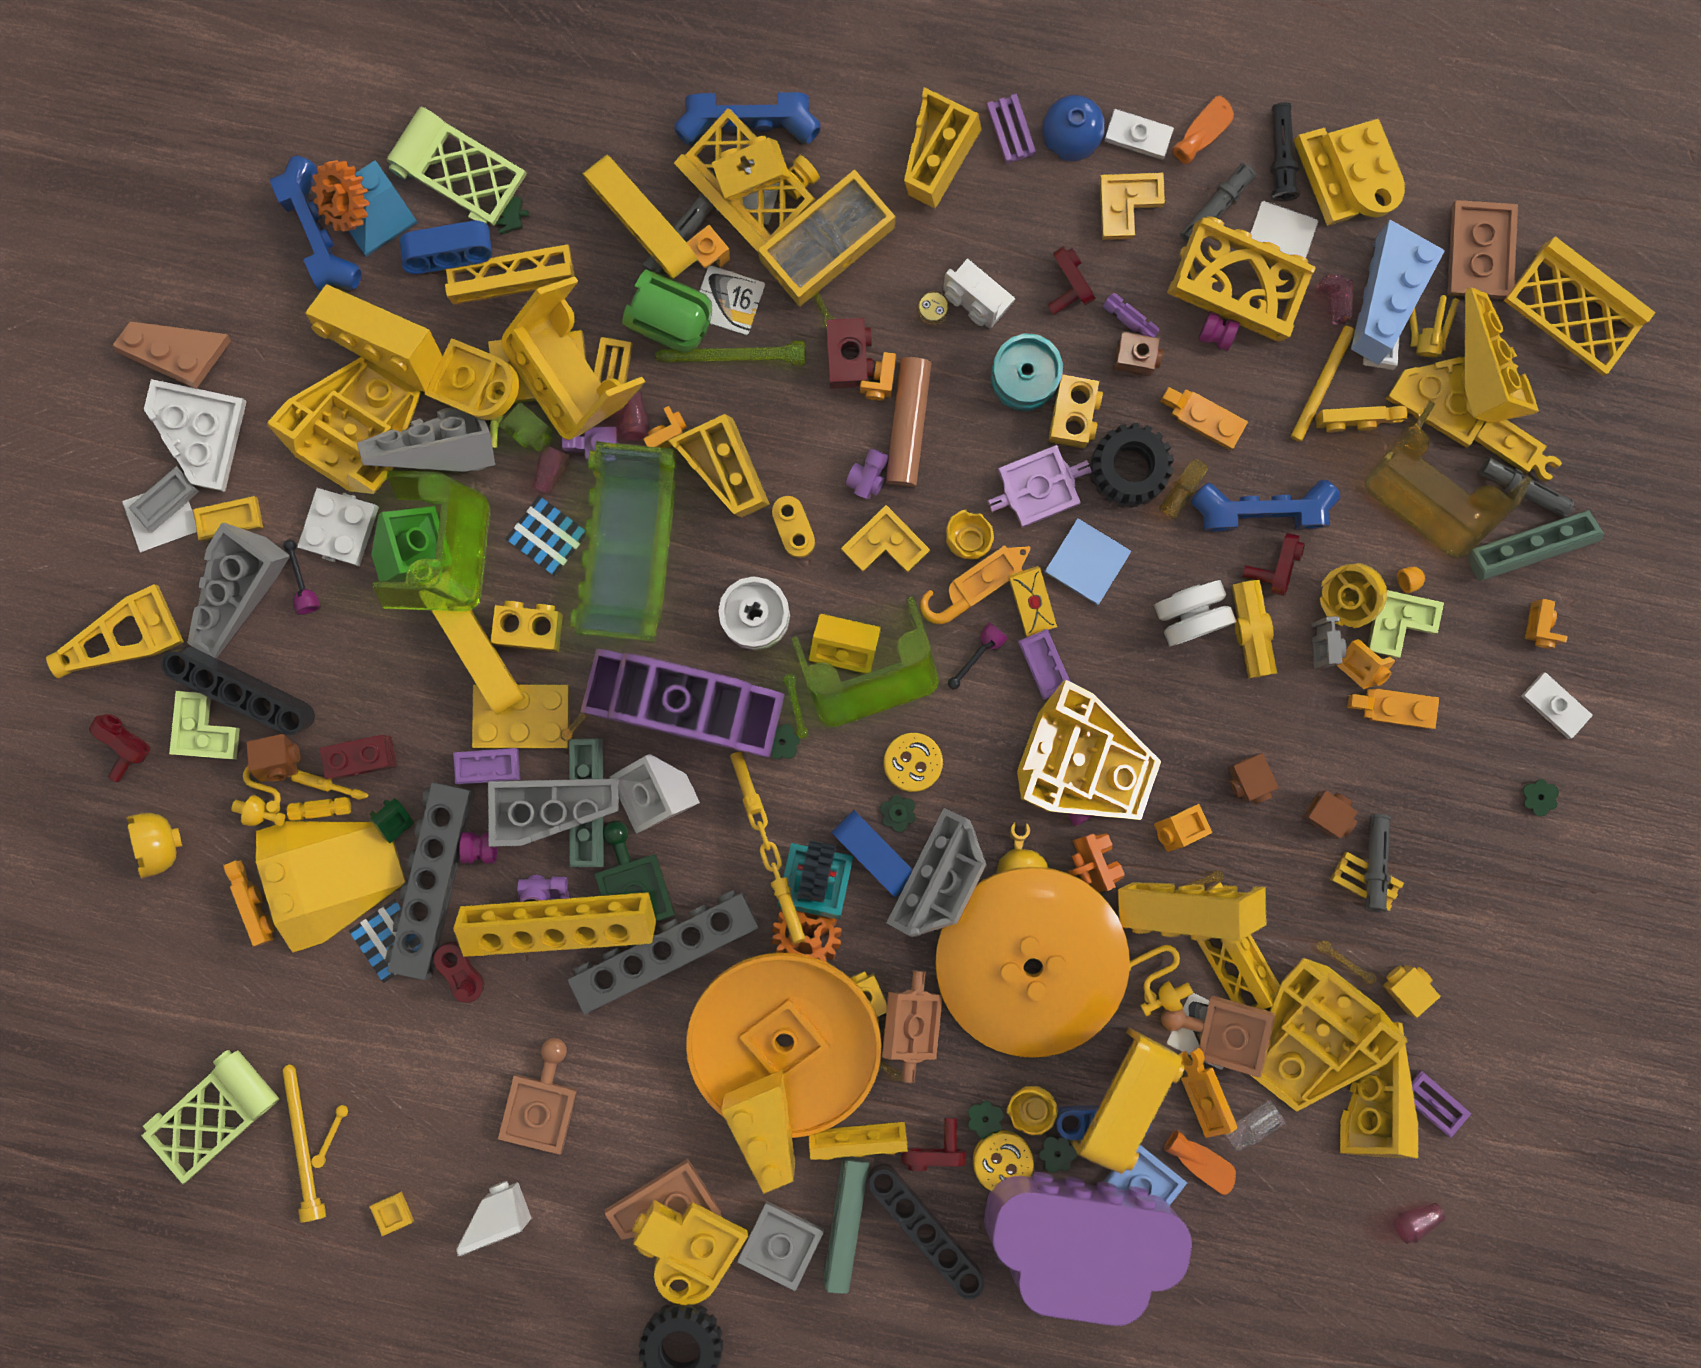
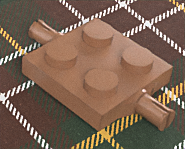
(912, 1026)

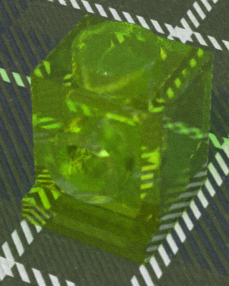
(527, 428)

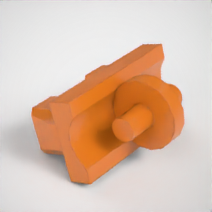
(1092, 865)

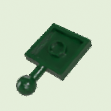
(635, 876)

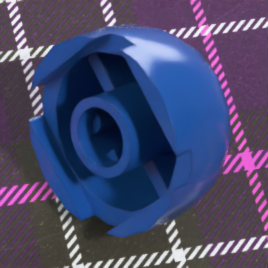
(1073, 127)

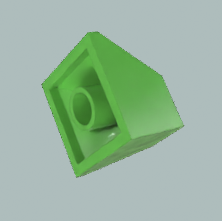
(402, 540)

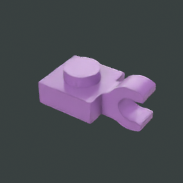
(588, 443)

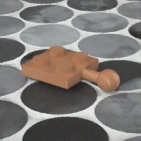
(1231, 1034)
(539, 1109)

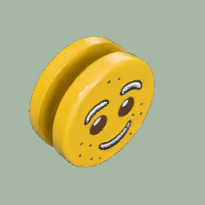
(913, 762)
(1001, 1157)

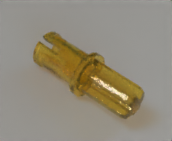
(1183, 488)

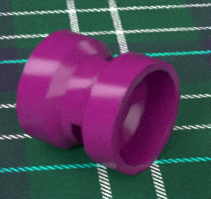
(1218, 331)
(476, 847)

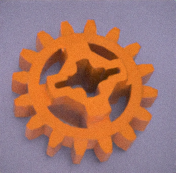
(340, 195)
(811, 925)

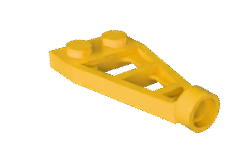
(152, 618)

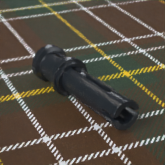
(1281, 167)

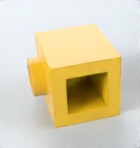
(1411, 989)
(872, 991)
(656, 1230)

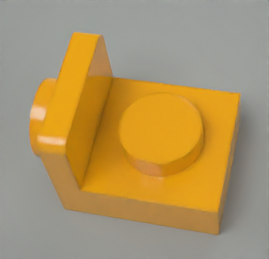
(709, 248)
(884, 372)
(660, 435)
(1540, 621)
(1365, 666)
(1182, 828)

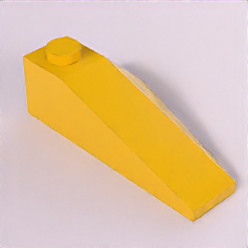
(1491, 379)

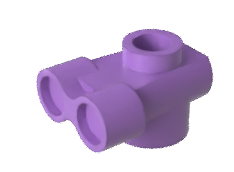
(867, 478)
(539, 888)

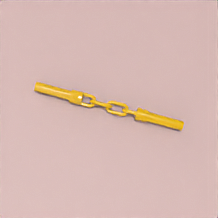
(754, 806)

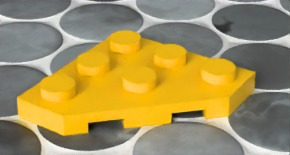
(1445, 387)

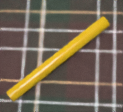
(1323, 383)

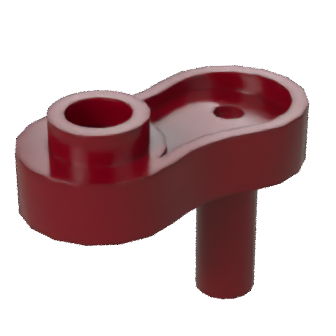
(1068, 262)
(1291, 551)
(128, 746)
(464, 980)
(950, 1156)

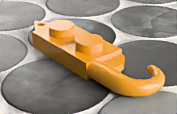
(977, 583)

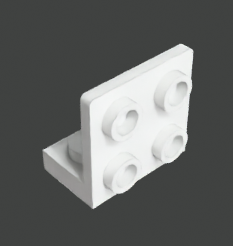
(977, 294)

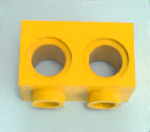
(1067, 410)
(526, 635)

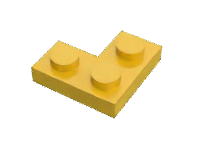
(1121, 195)
(887, 534)

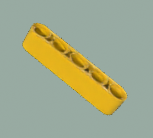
(640, 216)
(480, 658)

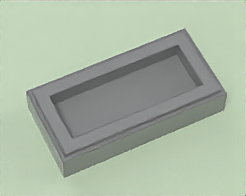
(163, 499)

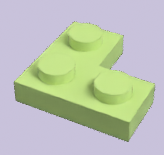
(1399, 614)
(192, 733)

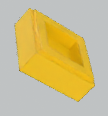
(391, 1213)

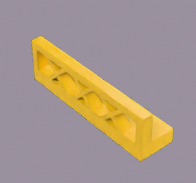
(511, 281)
(1253, 969)

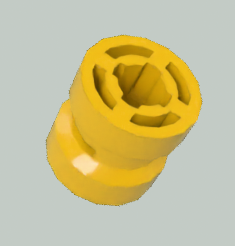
(804, 173)

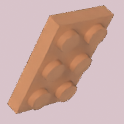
(1482, 248)

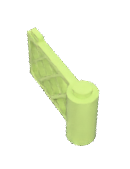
(418, 149)
(239, 1086)

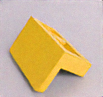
(844, 643)

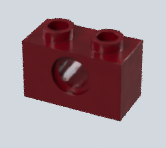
(844, 334)
(358, 757)

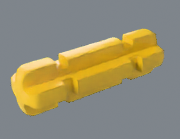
(318, 808)

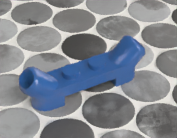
(790, 113)
(292, 193)
(1308, 513)

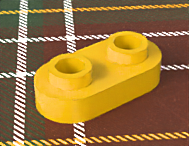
(793, 526)

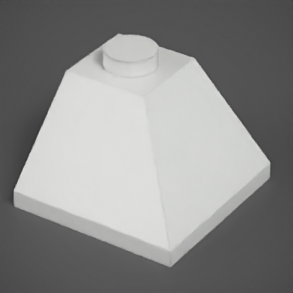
(653, 792)
(497, 1217)

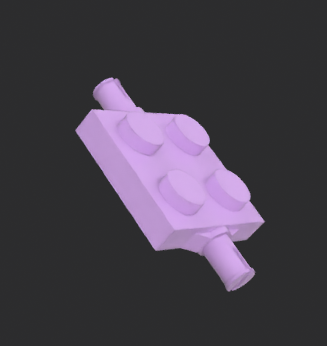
(1039, 486)

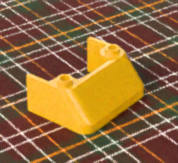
(555, 368)
(1130, 1104)

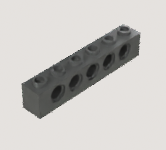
(399, 956)
(593, 995)

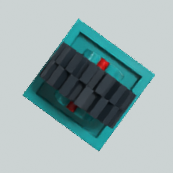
(818, 878)

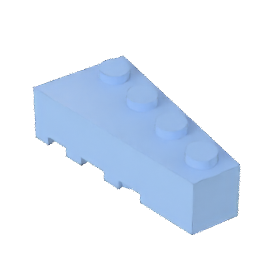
(1395, 284)

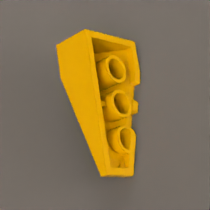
(1382, 1112)

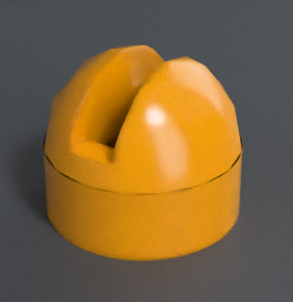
(1410, 579)

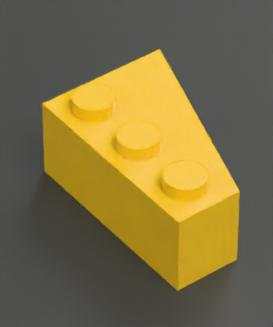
(939, 147)
(724, 464)
(762, 1129)

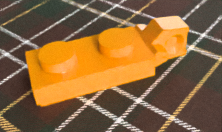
(1205, 417)
(1397, 707)

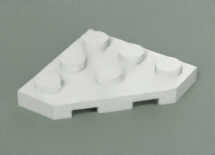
(197, 429)

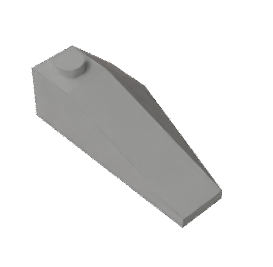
(444, 443)
(235, 579)
(537, 809)

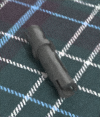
(1226, 194)
(686, 226)
(1536, 492)
(1377, 870)

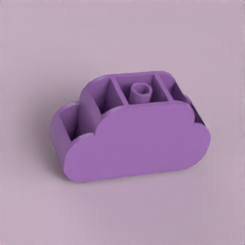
(682, 702)
(1086, 1246)

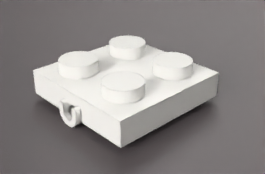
(338, 527)

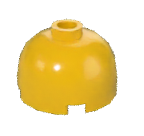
(1353, 594)
(153, 843)

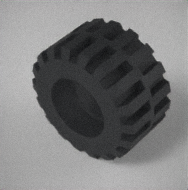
(1145, 443)
(681, 1319)

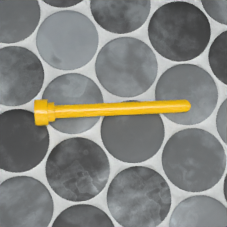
(311, 1206)

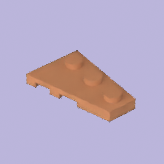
(172, 351)
(673, 1189)

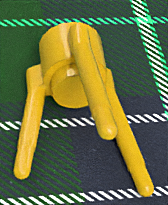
(1433, 340)

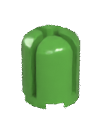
(668, 312)

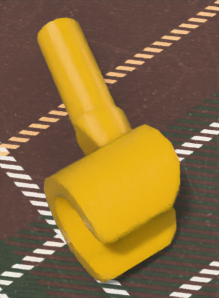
(1019, 840)

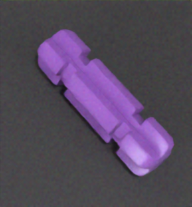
(1130, 316)

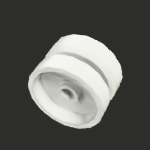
(743, 598)
(1194, 611)

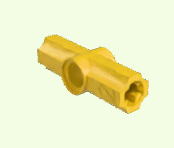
(1254, 629)

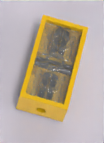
(827, 238)

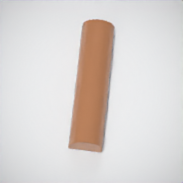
(908, 421)

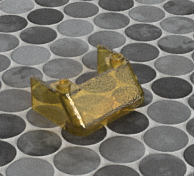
(1433, 501)

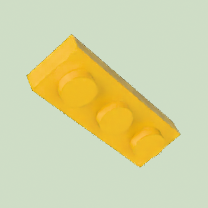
(1323, 177)
(858, 1141)

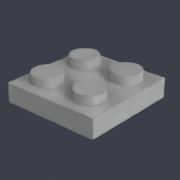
(780, 1245)

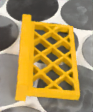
(734, 211)
(1588, 281)

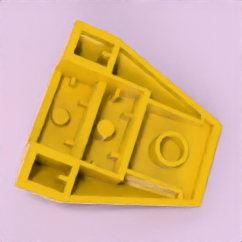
(340, 411)
(1085, 759)
(324, 876)
(1324, 1036)

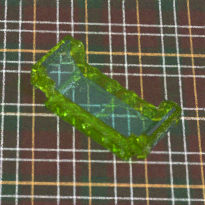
(626, 542)

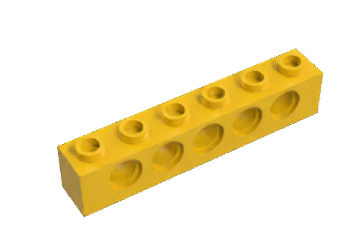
(555, 924)

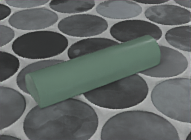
(1535, 545)
(587, 838)
(845, 1224)

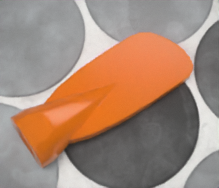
(1204, 129)
(1202, 1162)

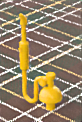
(256, 811)
(1168, 996)

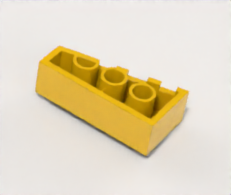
(376, 336)
(1192, 910)

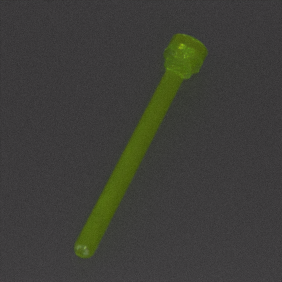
(792, 352)

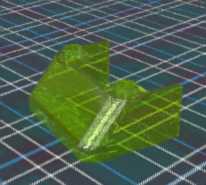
(456, 574)
(878, 690)

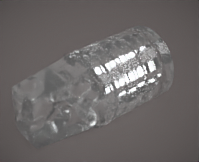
(1256, 1126)

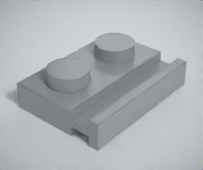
(1327, 645)

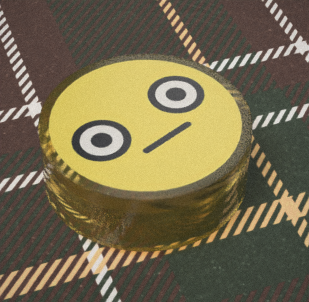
(933, 307)

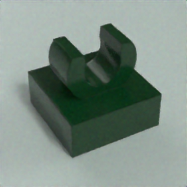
(391, 820)

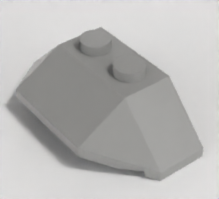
(940, 878)

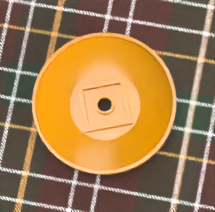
(1040, 917)
(796, 995)

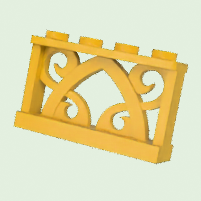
(1200, 291)

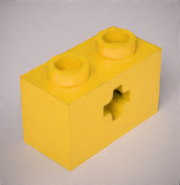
(767, 171)

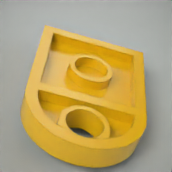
(1366, 167)
(470, 380)
(698, 1255)

